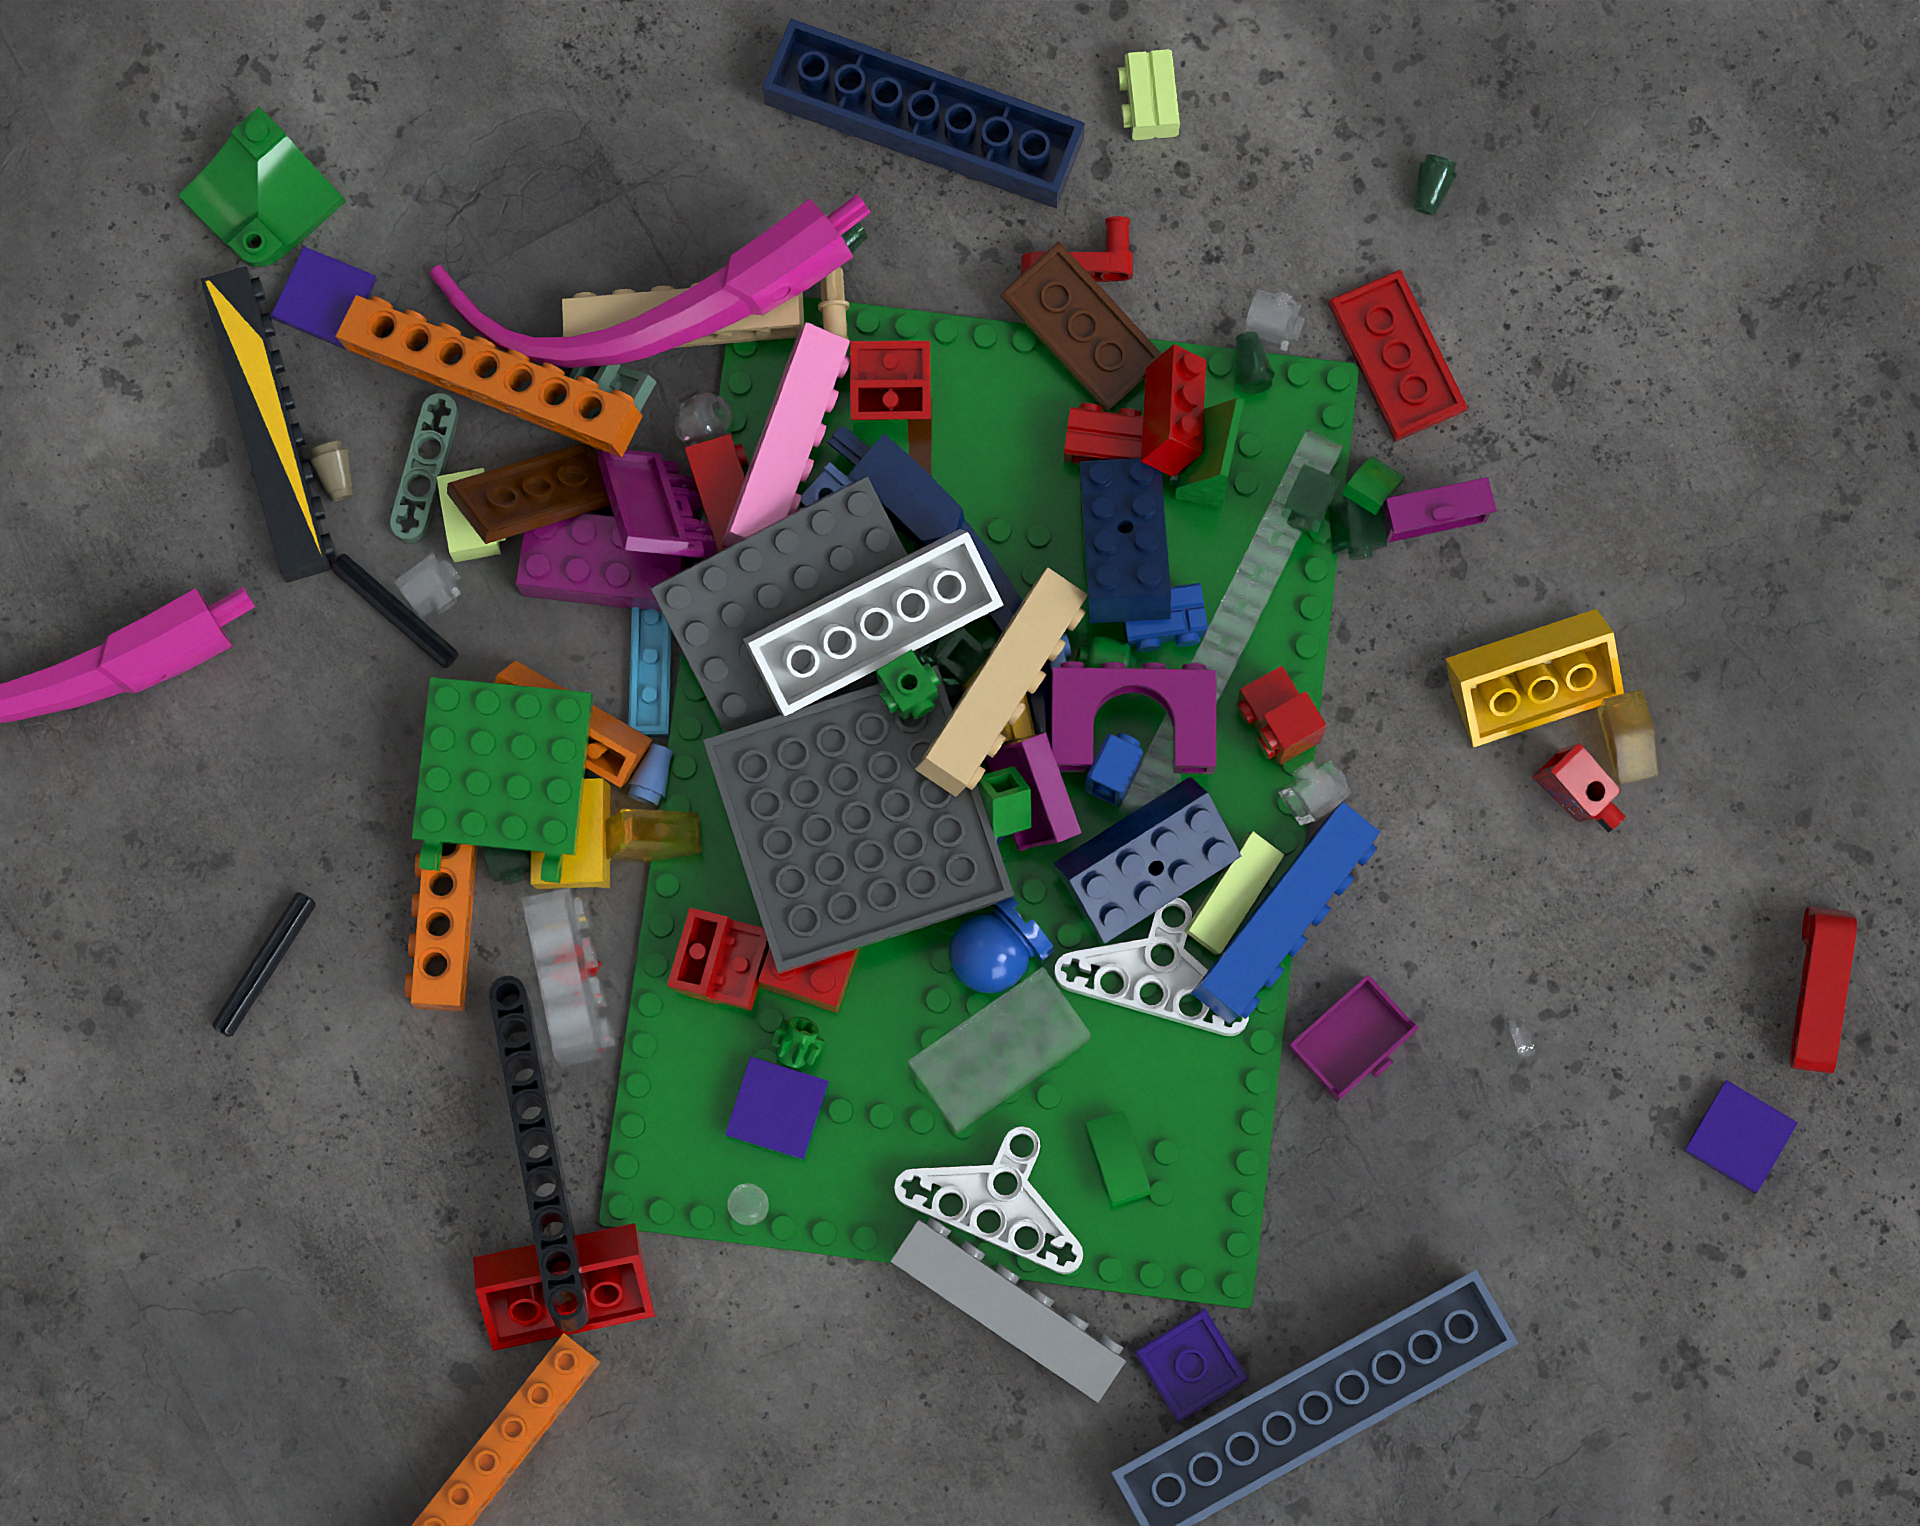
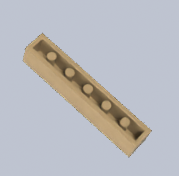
(593, 313)
(1002, 682)

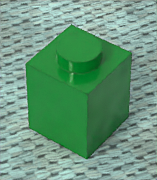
(1006, 801)

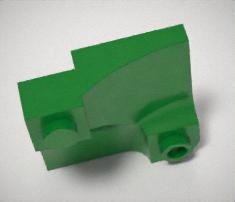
(261, 192)

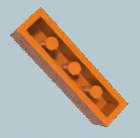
(612, 745)

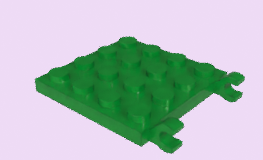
(502, 770)

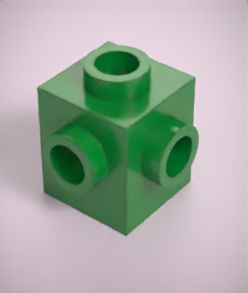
(903, 673)

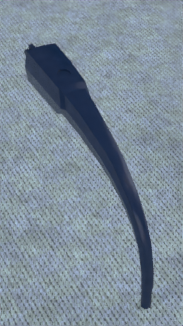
(925, 515)

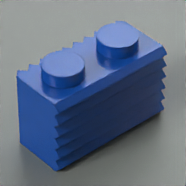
(1114, 769)

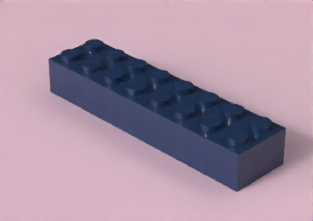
(923, 113)

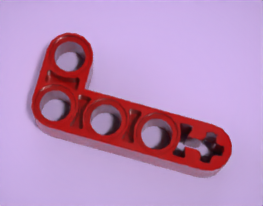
(1823, 988)

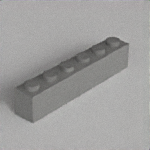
(1009, 1309)

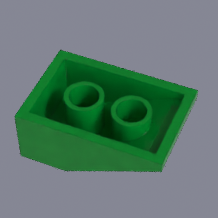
(1207, 475)

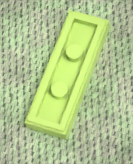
(1234, 893)

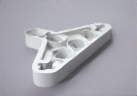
(1136, 968)
(978, 1194)

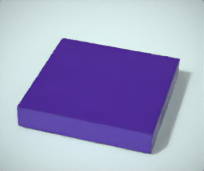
(320, 295)
(777, 1108)
(1740, 1136)
(1191, 1365)

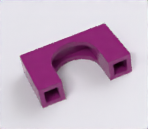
(1184, 694)

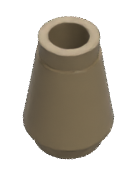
(333, 470)

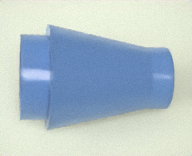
(651, 776)

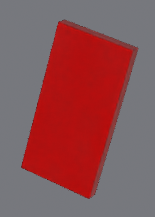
(1397, 355)

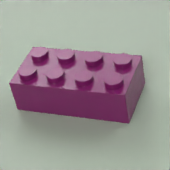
(588, 565)

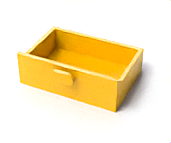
(590, 864)

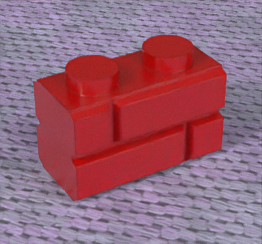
(1102, 434)

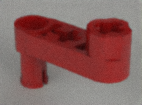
(1106, 266)

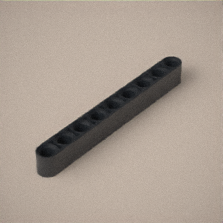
(546, 1168)

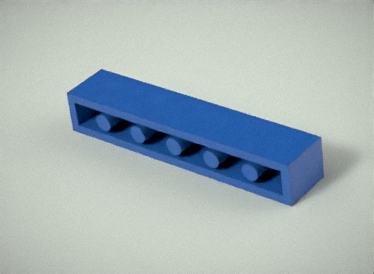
(1285, 914)

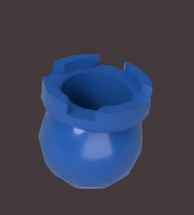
(995, 948)

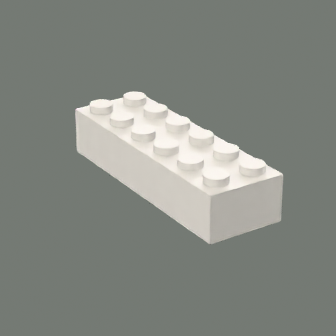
(873, 622)

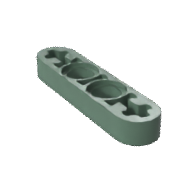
(420, 467)

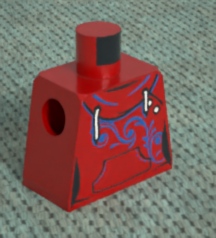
(1568, 777)

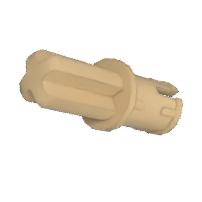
(834, 304)

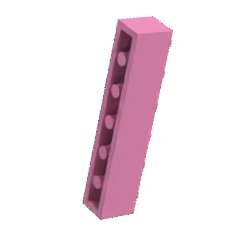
(790, 432)

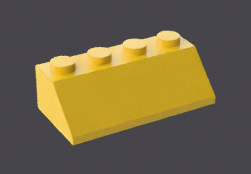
(1535, 677)

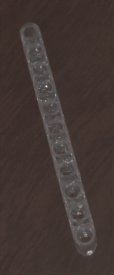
(1236, 613)

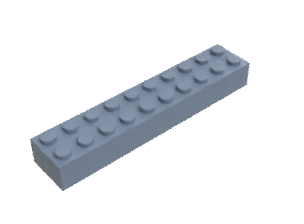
(1316, 1406)

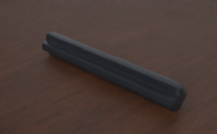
(394, 611)
(264, 964)

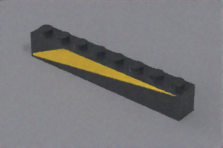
(267, 424)

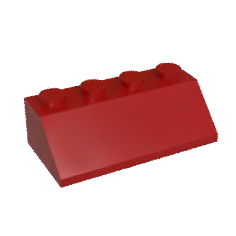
(514, 1298)

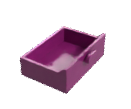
(1438, 509)
(1050, 805)
(1353, 1039)

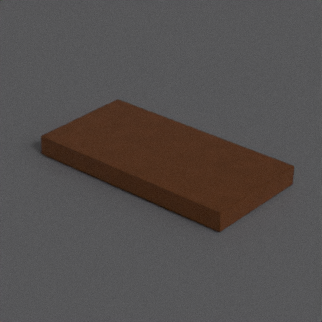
(1081, 326)
(531, 493)

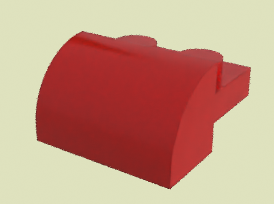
(890, 380)
(719, 959)

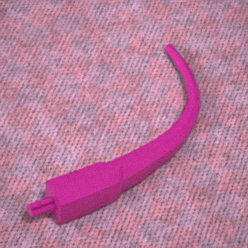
(754, 281)
(130, 658)

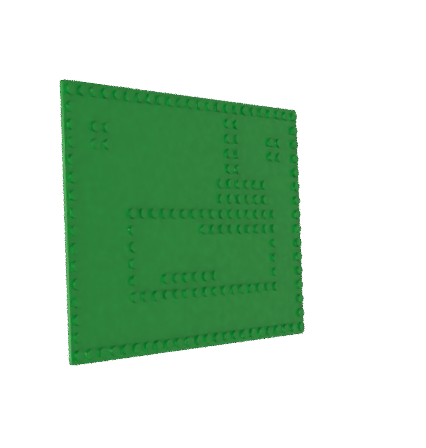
(1190, 1095)

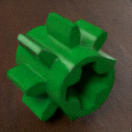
(797, 1041)

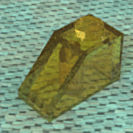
(1629, 736)
(651, 835)

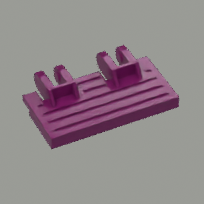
(655, 505)

